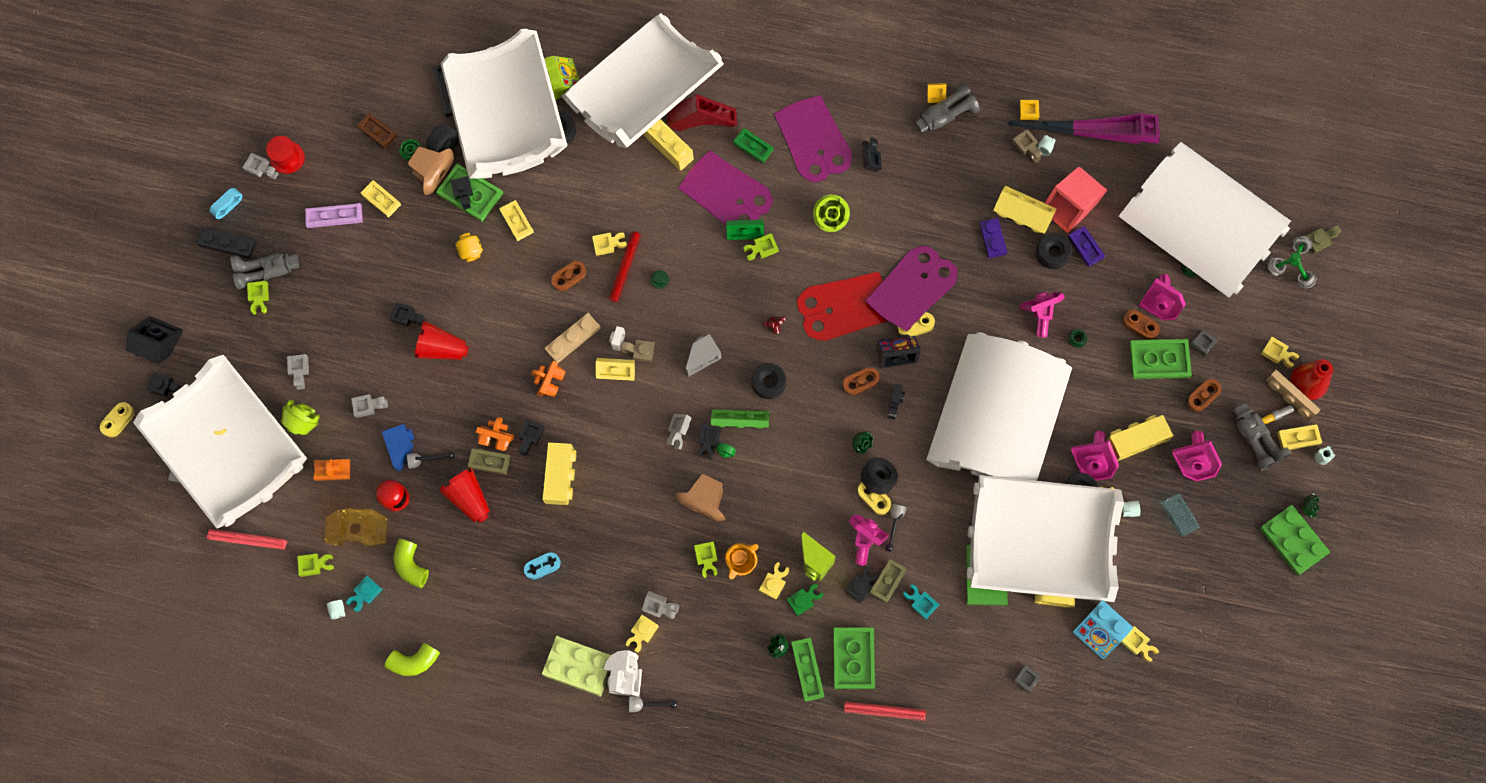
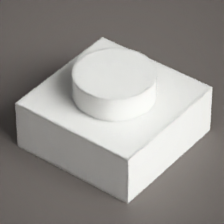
(617, 338)

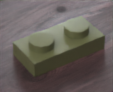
(489, 461)
(888, 581)

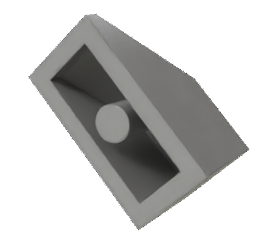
(702, 354)

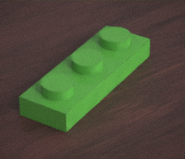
(740, 418)
(807, 669)

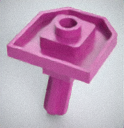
(1163, 299)
(1042, 307)
(1096, 458)
(1199, 459)
(866, 535)

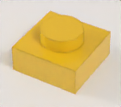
(936, 92)
(1029, 109)

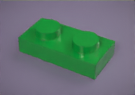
(753, 146)
(745, 229)

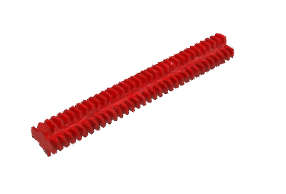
(624, 266)

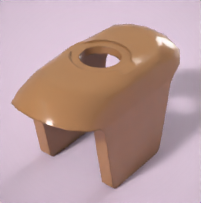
(431, 167)
(704, 498)

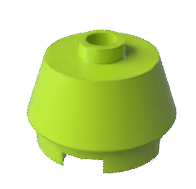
(831, 213)
(299, 418)

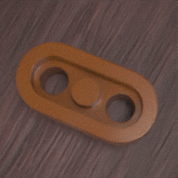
(567, 275)
(1140, 326)
(860, 381)
(1203, 396)

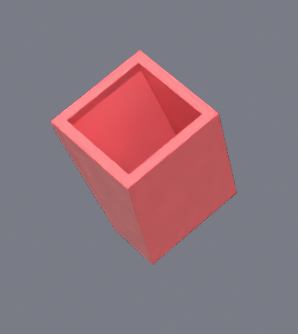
(1074, 198)

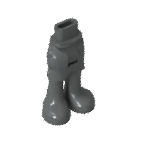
(939, 115)
(273, 266)
(1253, 428)

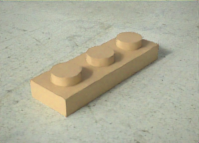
(572, 338)
(1292, 395)

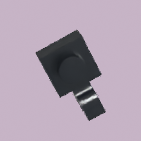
(871, 156)
(462, 190)
(405, 314)
(161, 384)
(530, 434)

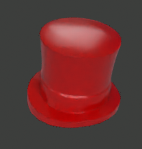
(285, 155)

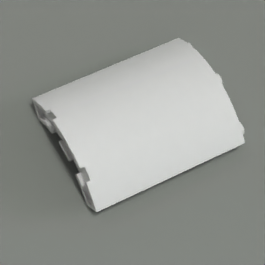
(641, 82)
(504, 106)
(1205, 219)
(1000, 409)
(228, 470)
(1044, 538)

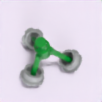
(1278, 265)

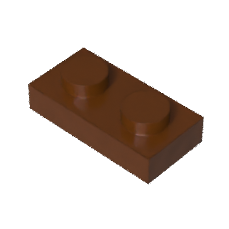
(377, 130)

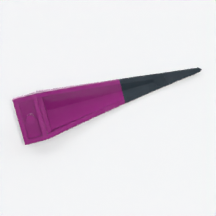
(1124, 128)

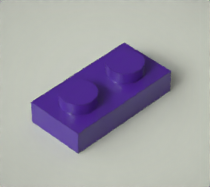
(993, 238)
(1086, 246)

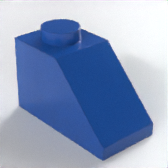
(399, 444)

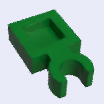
(802, 601)

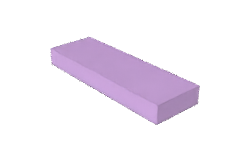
(333, 215)

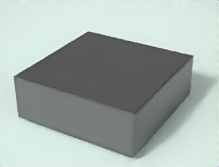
(1203, 342)
(1027, 678)

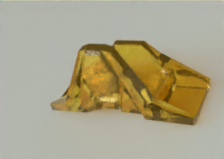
(372, 525)

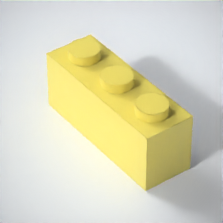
(669, 144)
(1024, 210)
(1140, 437)
(559, 474)

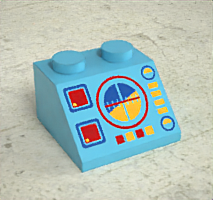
(1102, 629)

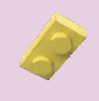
(380, 199)
(516, 220)
(615, 369)
(1299, 437)

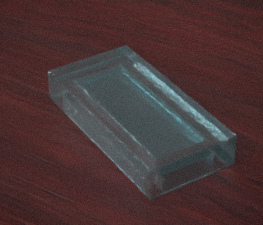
(1180, 515)

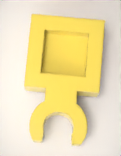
(605, 243)
(1277, 351)
(773, 584)
(643, 630)
(1137, 642)

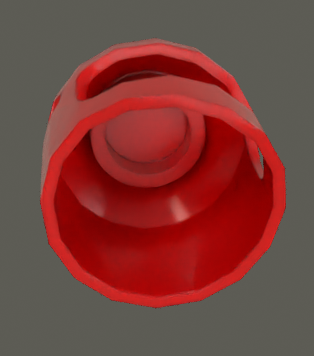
(390, 494)

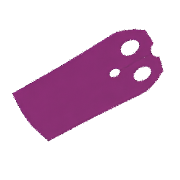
(811, 128)
(719, 185)
(905, 294)

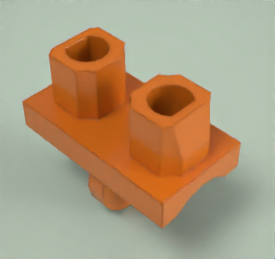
(546, 387)
(487, 433)
(332, 469)

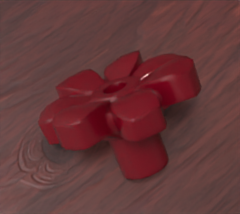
(774, 323)

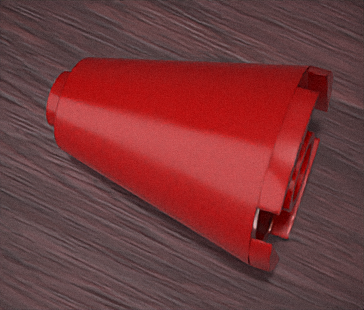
(439, 344)
(1312, 378)
(467, 496)

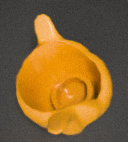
(741, 559)

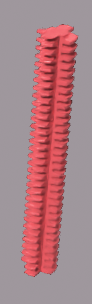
(246, 539)
(885, 710)

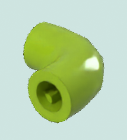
(405, 564)
(413, 664)

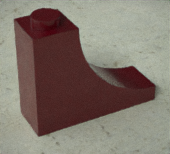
(700, 111)

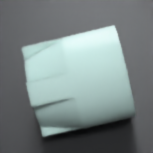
(1046, 145)
(1320, 458)
(1131, 509)
(336, 609)

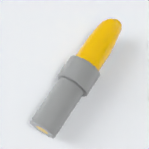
(1277, 414)

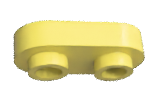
(919, 327)
(117, 420)
(873, 499)
(1054, 600)

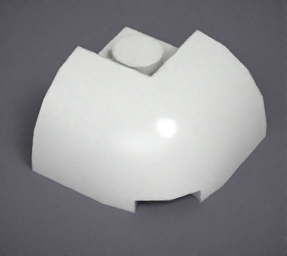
(625, 675)

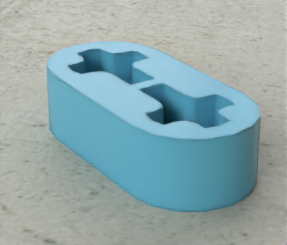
(226, 203)
(544, 570)

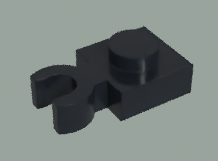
(898, 396)
(709, 437)
(860, 587)

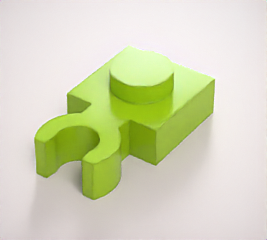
(763, 246)
(257, 294)
(706, 555)
(311, 564)

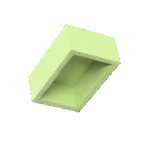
(577, 666)

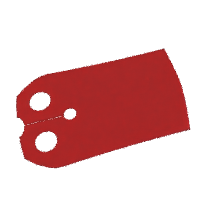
(848, 305)

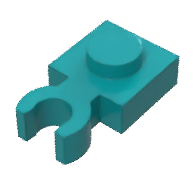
(366, 591)
(923, 604)

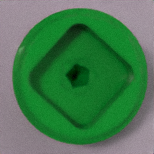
(725, 450)

